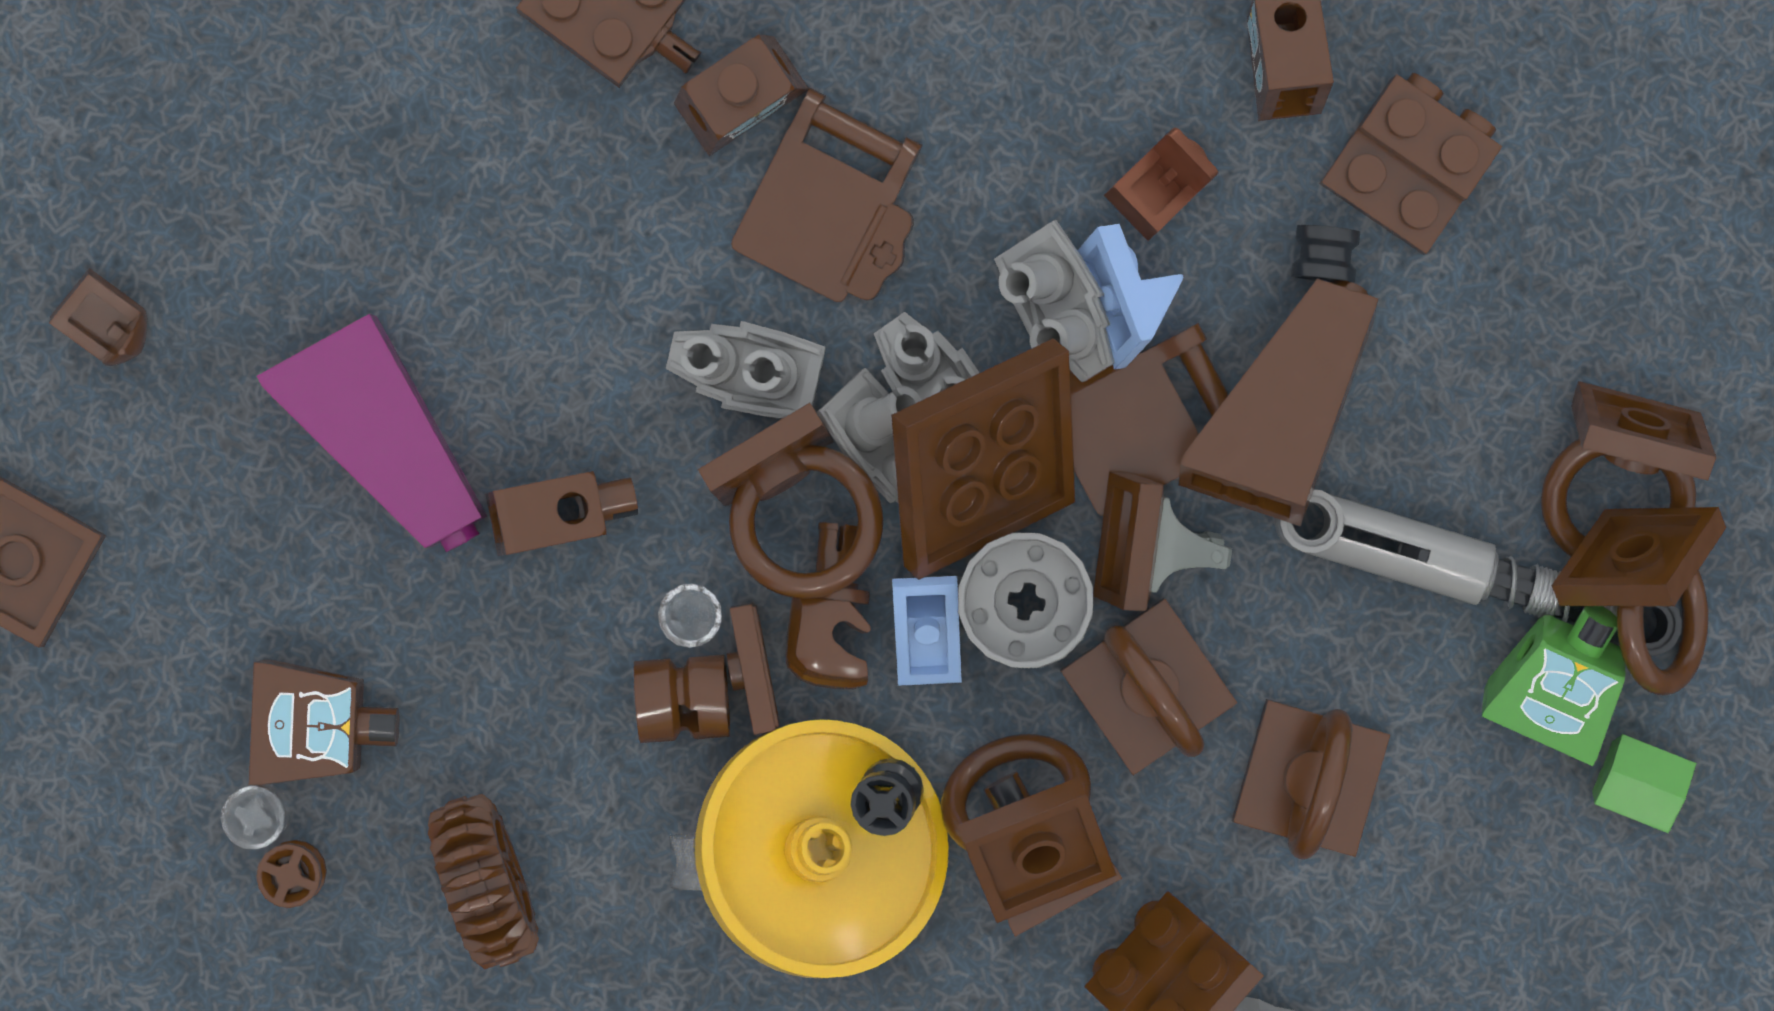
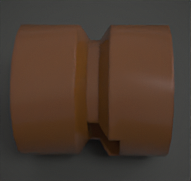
(681, 698)

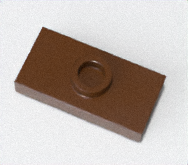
(751, 669)

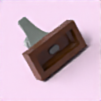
(1146, 543)

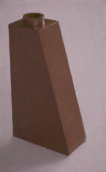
(1281, 416)

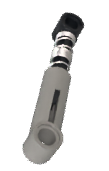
(1447, 564)

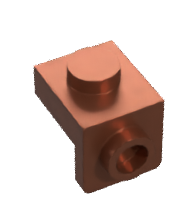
(1162, 183)

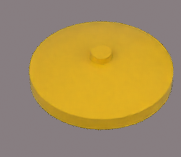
(794, 867)

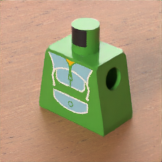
(1560, 683)

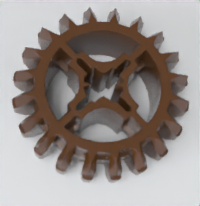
(482, 881)

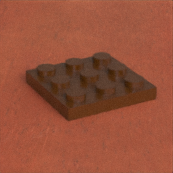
(984, 458)

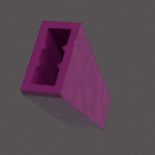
(375, 424)

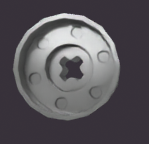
(1004, 569)

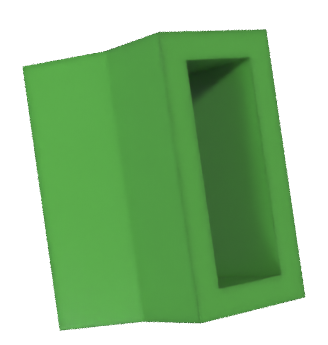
(1643, 782)

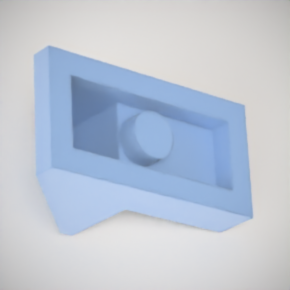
(1131, 304)
(927, 630)

